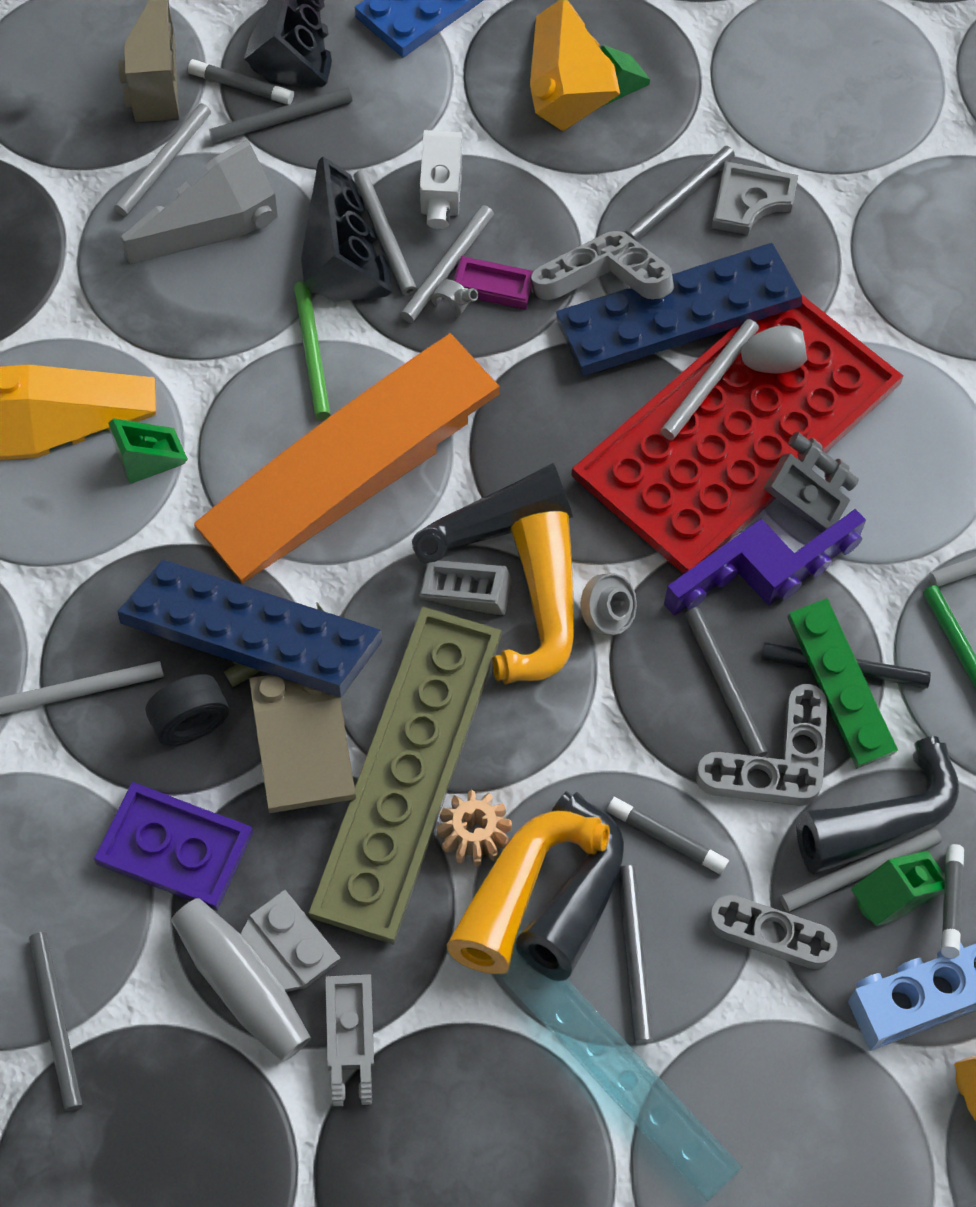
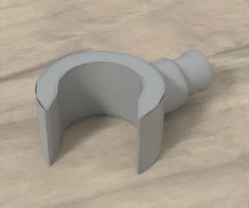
(455, 293)

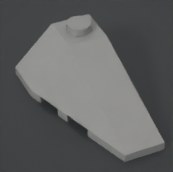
(217, 207)

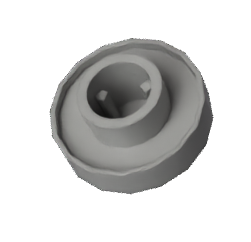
(608, 604)

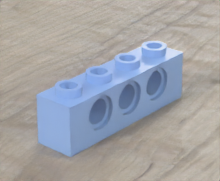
(886, 1023)

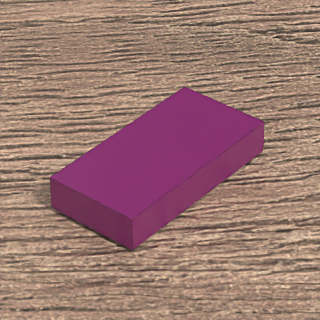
(496, 282)

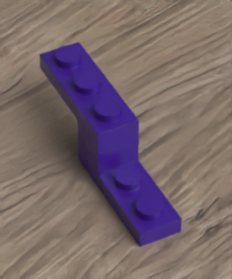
(765, 563)

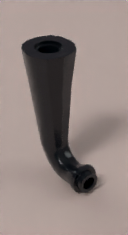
(492, 514)
(850, 833)
(567, 922)

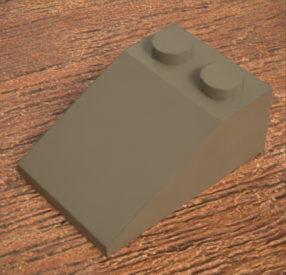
(151, 65)
(301, 744)

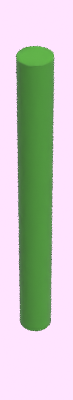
(312, 352)

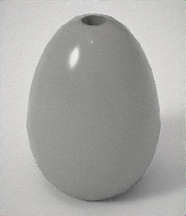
(775, 350)

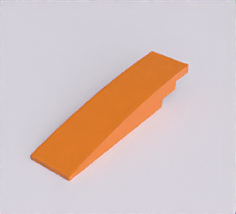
(348, 458)

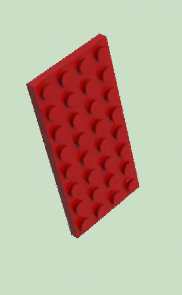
(710, 479)

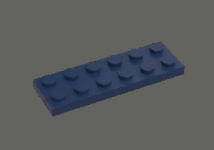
(701, 304)
(251, 627)

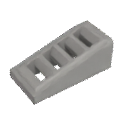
(482, 601)

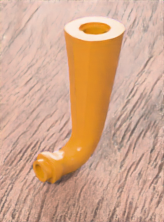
(547, 564)
(493, 918)

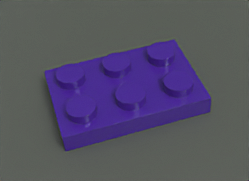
(174, 845)

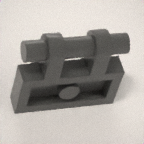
(805, 491)

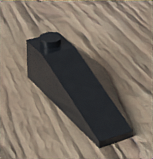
(290, 44)
(338, 244)

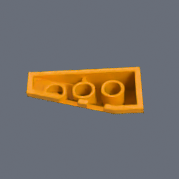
(568, 68)
(62, 405)

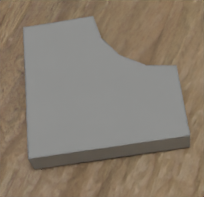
(750, 194)

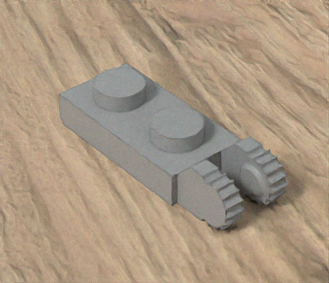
(350, 1033)

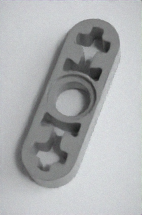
(789, 922)

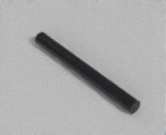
(869, 668)

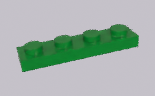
(842, 683)

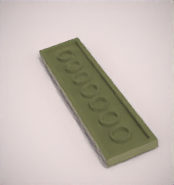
(406, 776)

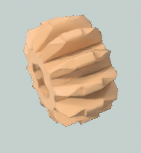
(464, 816)

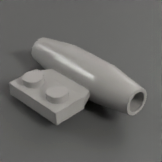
(256, 968)

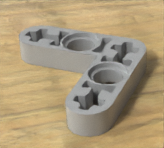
(606, 253)
(792, 764)

